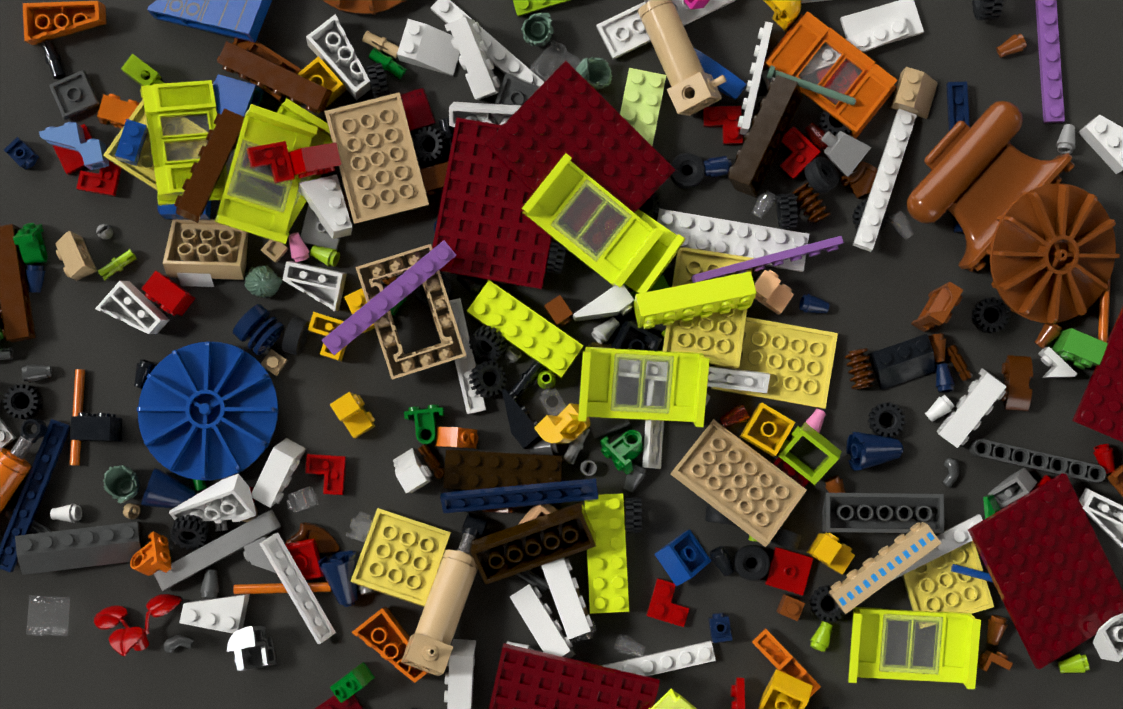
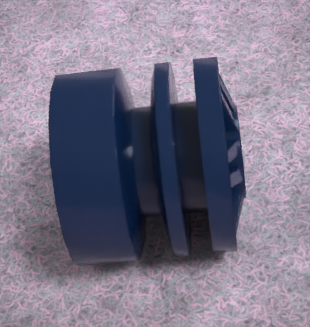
(259, 329)

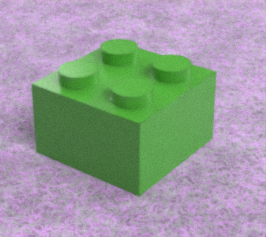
(1079, 348)

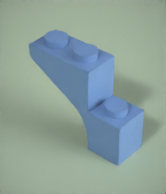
(72, 137)

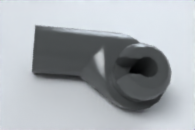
(953, 469)
(177, 640)

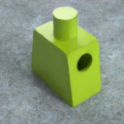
(138, 71)

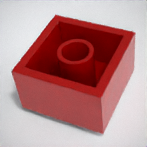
(315, 160)
(168, 293)

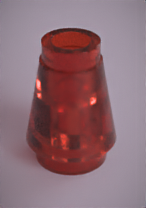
(816, 134)
(735, 416)

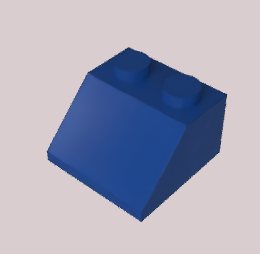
(683, 557)

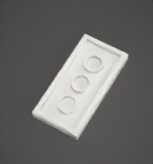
(870, 18)

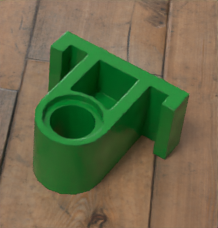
(31, 244)
(424, 420)
(621, 450)
(352, 682)

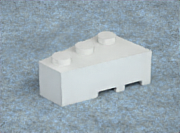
(132, 307)
(277, 472)

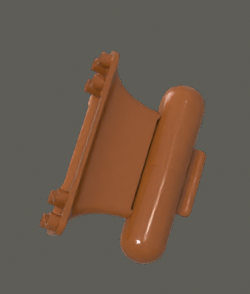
(979, 177)

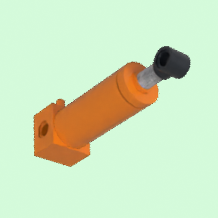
(12, 462)

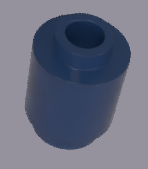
(717, 166)

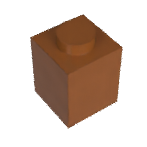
(559, 311)
(790, 607)

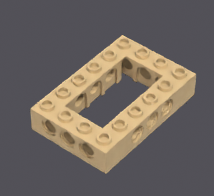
(451, 343)

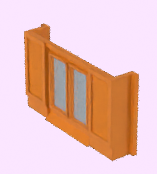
(829, 60)

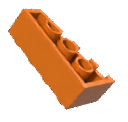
(59, 19)
(115, 110)
(389, 640)

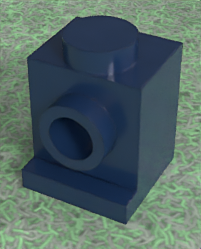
(18, 147)
(719, 636)

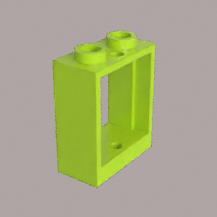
(820, 442)

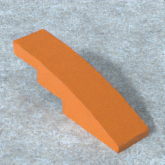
(782, 659)

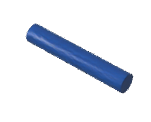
(971, 572)

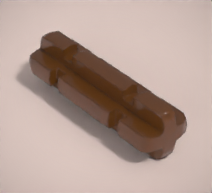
(958, 362)
(431, 460)

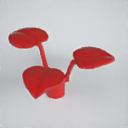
(134, 637)

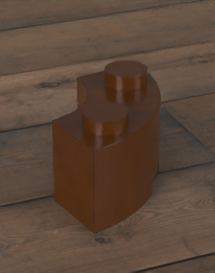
(1017, 376)

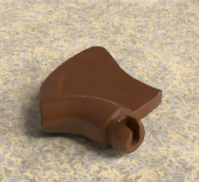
(860, 179)
(324, 540)

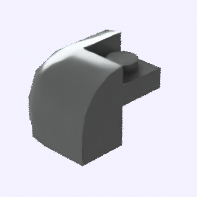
(252, 648)

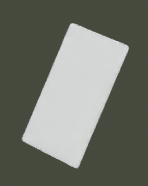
(195, 279)

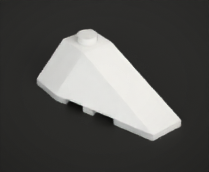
(222, 501)
(1110, 639)

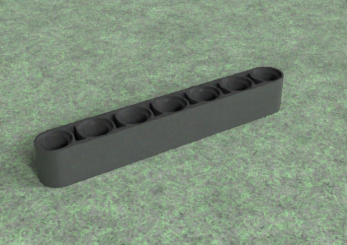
(1046, 461)

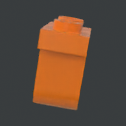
(456, 437)
(152, 556)

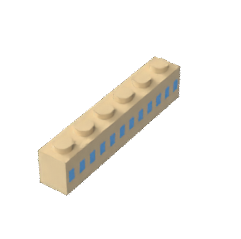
(884, 567)

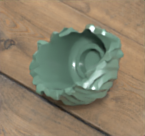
(537, 29)
(595, 72)
(262, 281)
(121, 483)

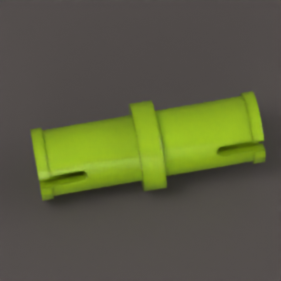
(117, 264)

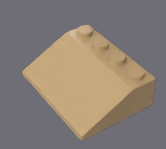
(206, 249)

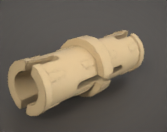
(380, 43)

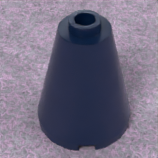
(871, 450)
(165, 491)
(338, 573)

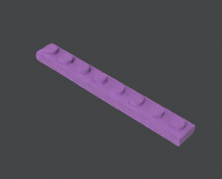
(1050, 61)
(775, 259)
(388, 297)

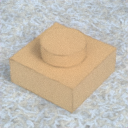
(274, 250)
(274, 362)

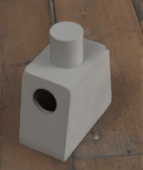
(844, 151)

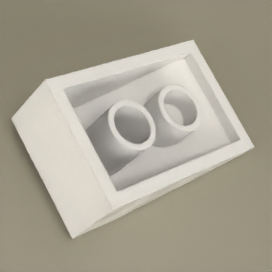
(428, 48)
(608, 304)

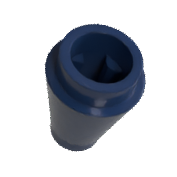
(35, 277)
(812, 304)
(944, 379)

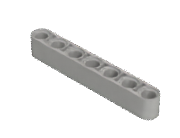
(218, 550)

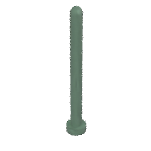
(813, 87)

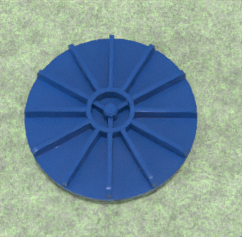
(208, 411)

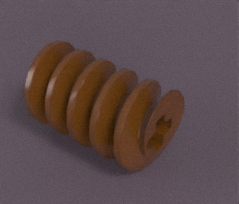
(810, 203)
(859, 369)

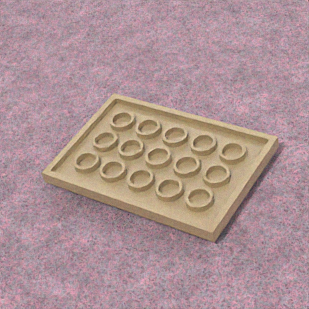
(377, 158)
(739, 482)

